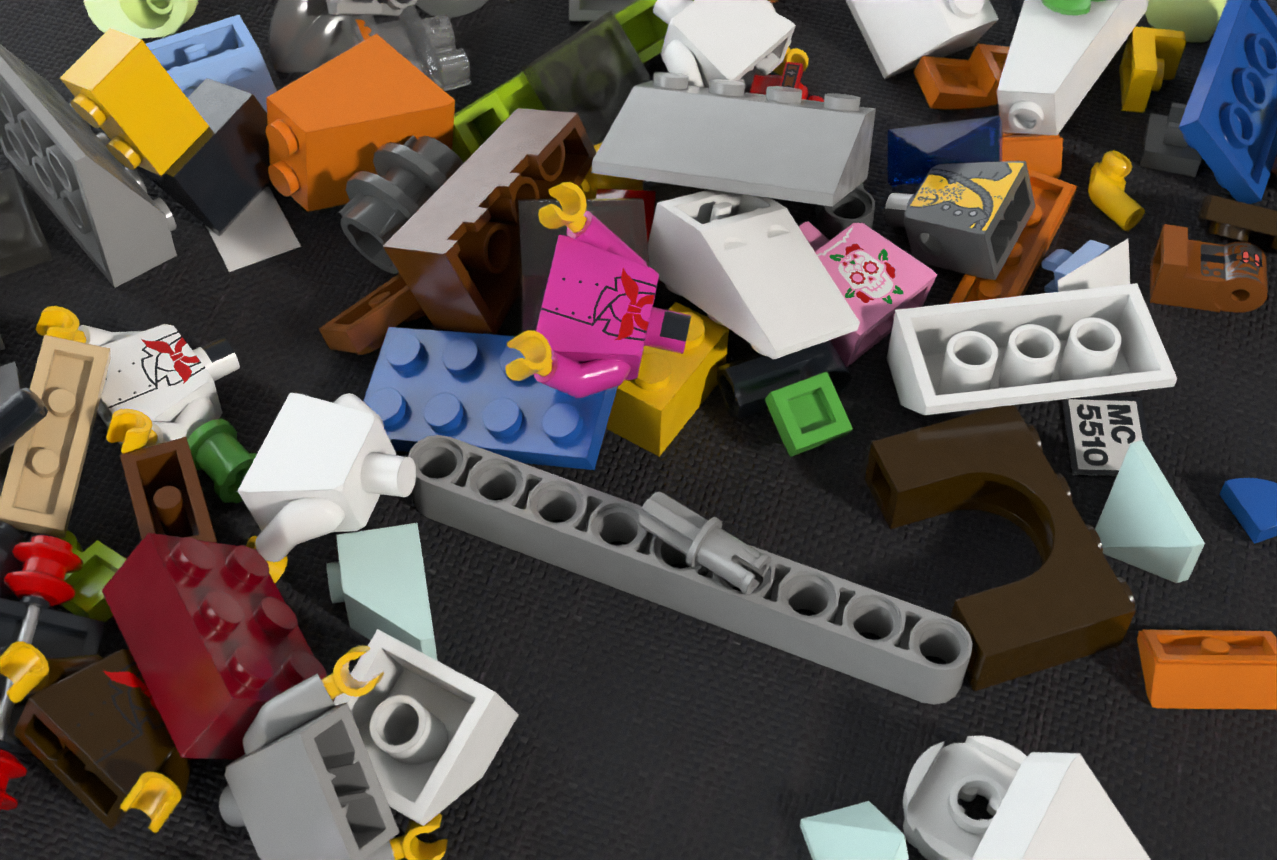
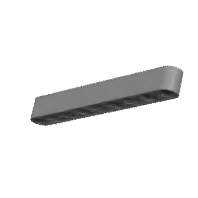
(644, 569)

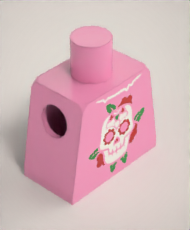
(873, 279)

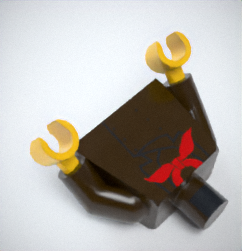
(97, 731)

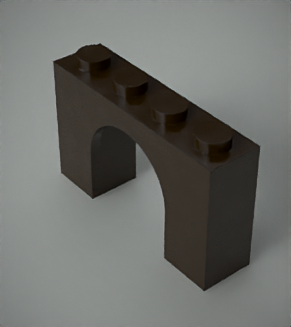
(999, 467)

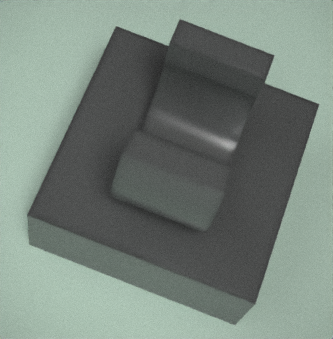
(1165, 145)

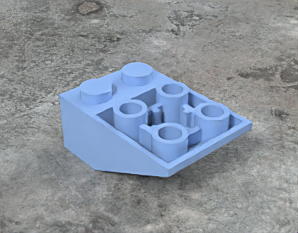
(216, 52)

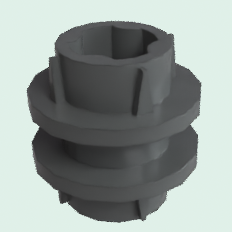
(388, 199)

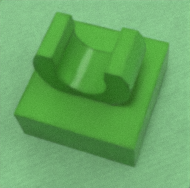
(808, 414)

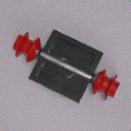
(50, 631)

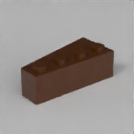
(464, 239)

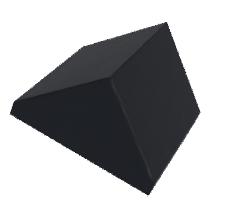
(226, 163)

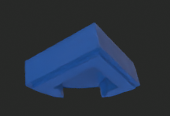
(1253, 505)

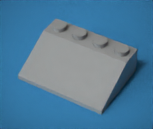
(740, 140)
(79, 177)

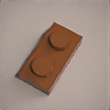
(366, 322)

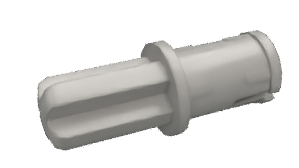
(703, 541)

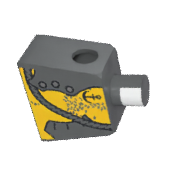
(965, 215)

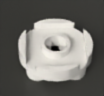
(942, 776)

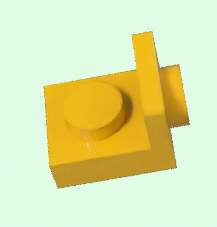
(1147, 60)

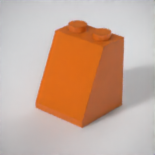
(342, 114)

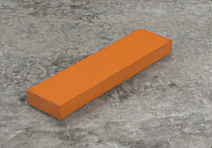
(1052, 202)

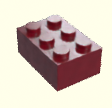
(207, 638)

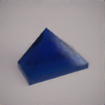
(919, 148)

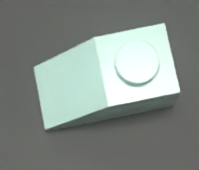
(384, 585)

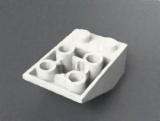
(748, 270)

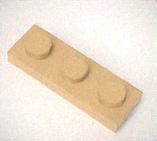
(52, 454)

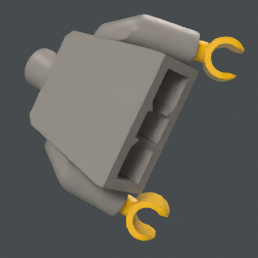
(311, 784)

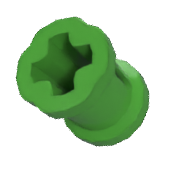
(221, 457)

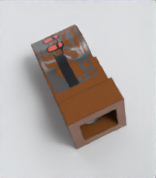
(1207, 273)

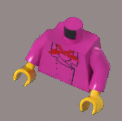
(593, 307)

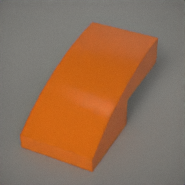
(960, 82)

